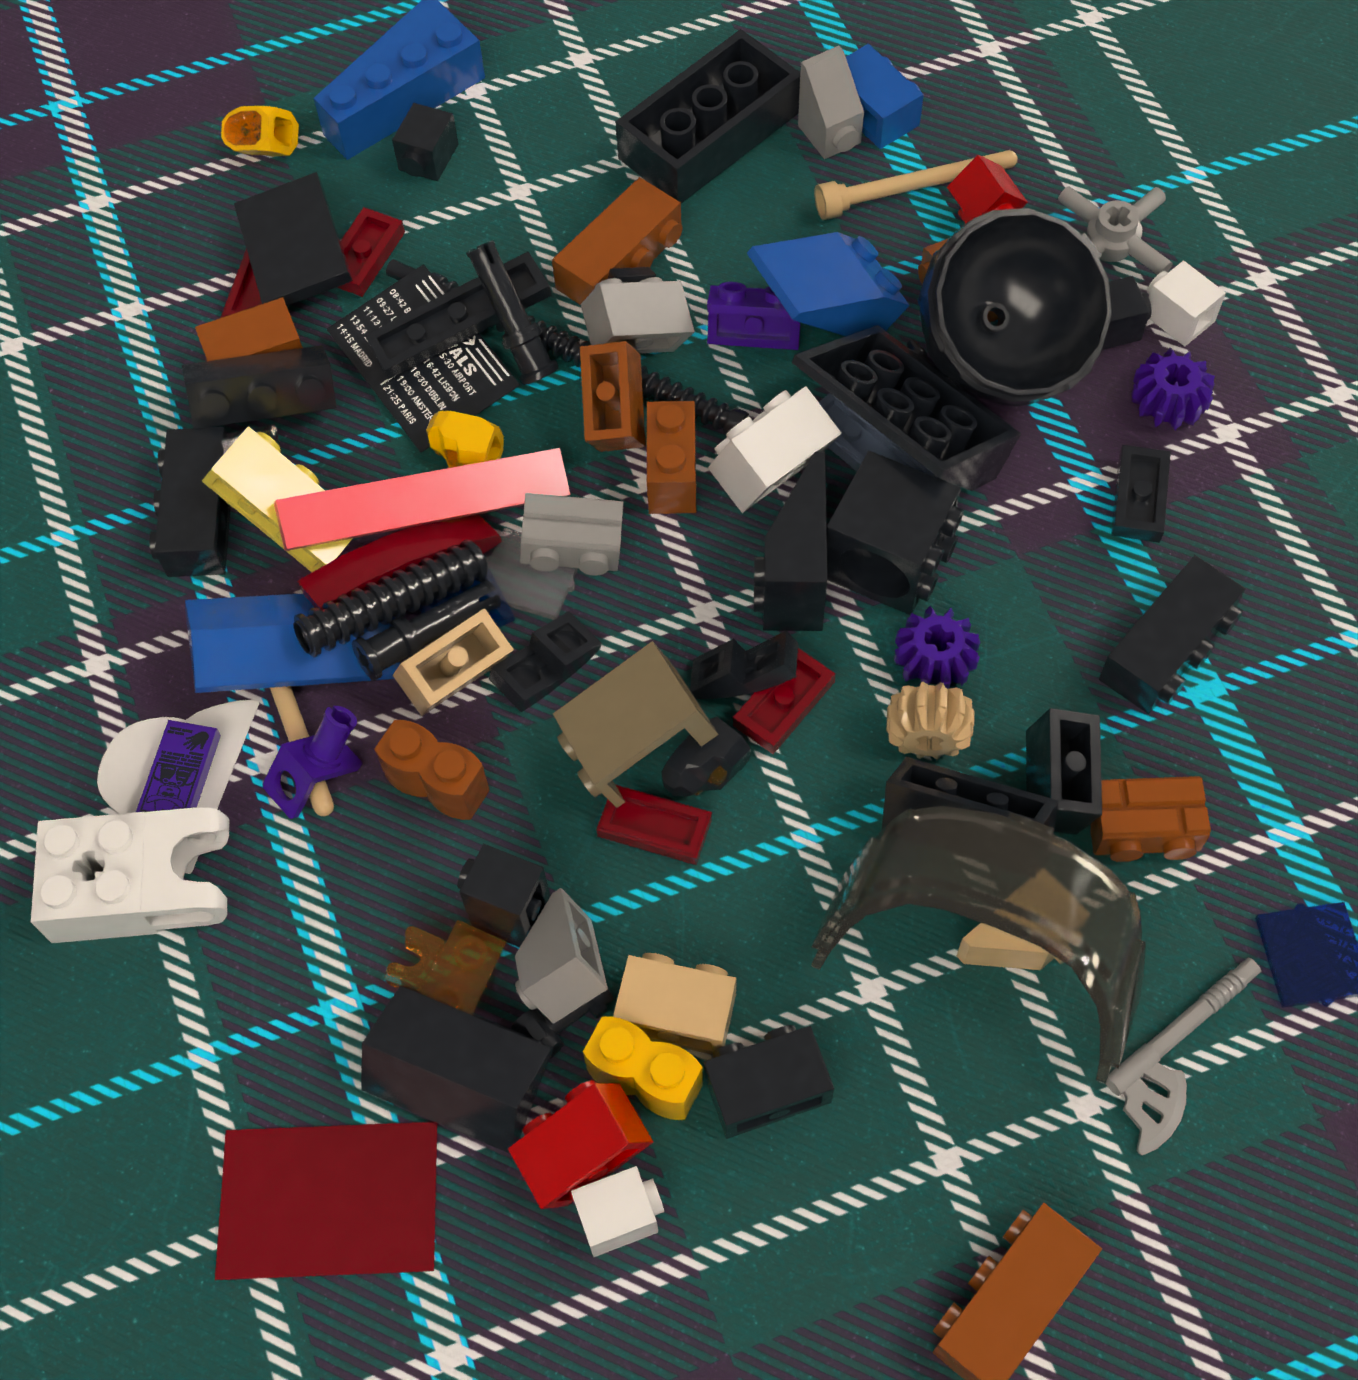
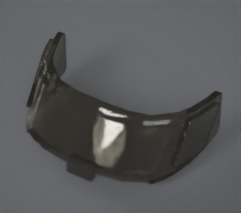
(1012, 879)

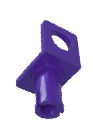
(313, 760)

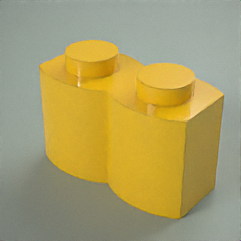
(656, 1072)

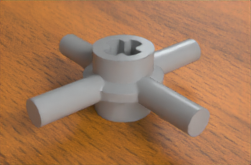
(1117, 227)

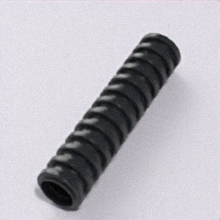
(390, 598)

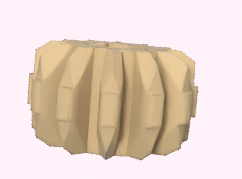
(930, 720)

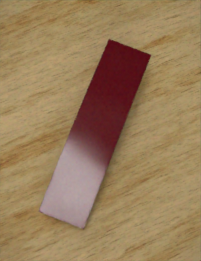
(391, 554)

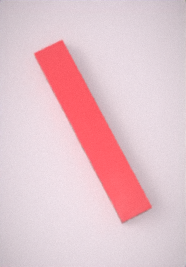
(418, 499)

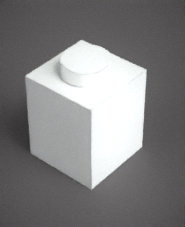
(1184, 302)
(618, 1210)

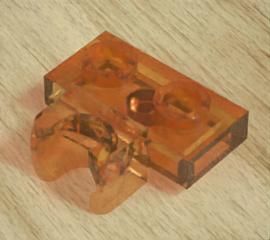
(449, 970)

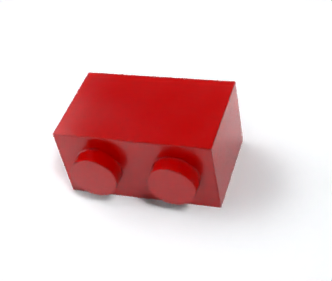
(579, 1142)

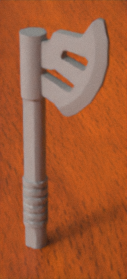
(1146, 1063)

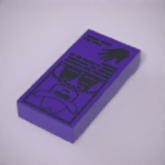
(179, 767)

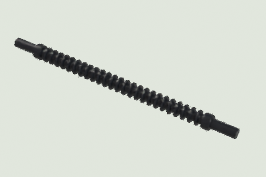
(651, 383)

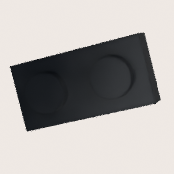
(1141, 493)

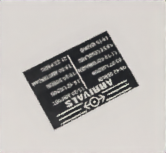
(456, 380)

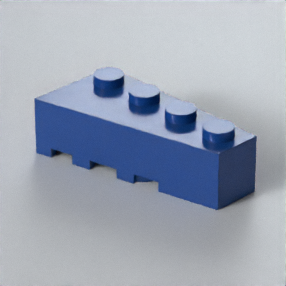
(416, 61)

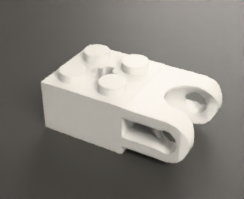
(125, 874)

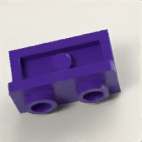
(749, 318)

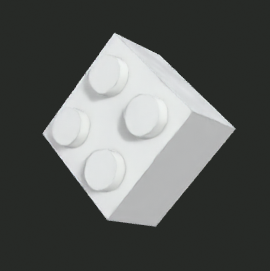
(772, 447)

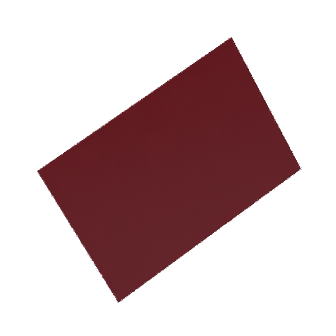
(327, 1201)

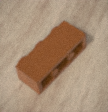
(622, 236)
(1015, 1296)

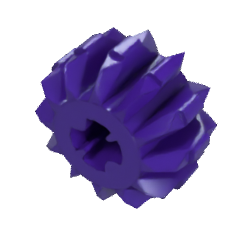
(1172, 388)
(937, 648)

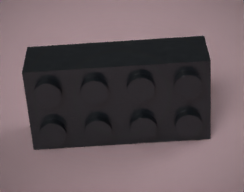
(708, 116)

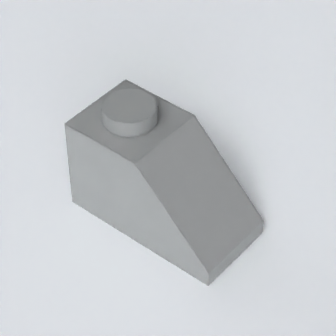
(829, 103)
(559, 960)

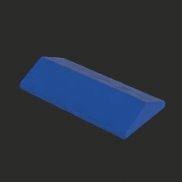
(254, 646)

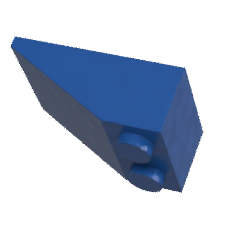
(831, 282)

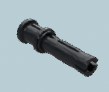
(520, 334)
(408, 637)

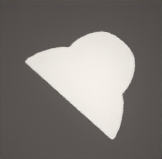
(133, 751)

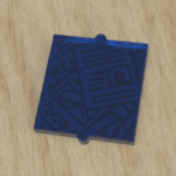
(1311, 953)

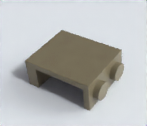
(628, 718)

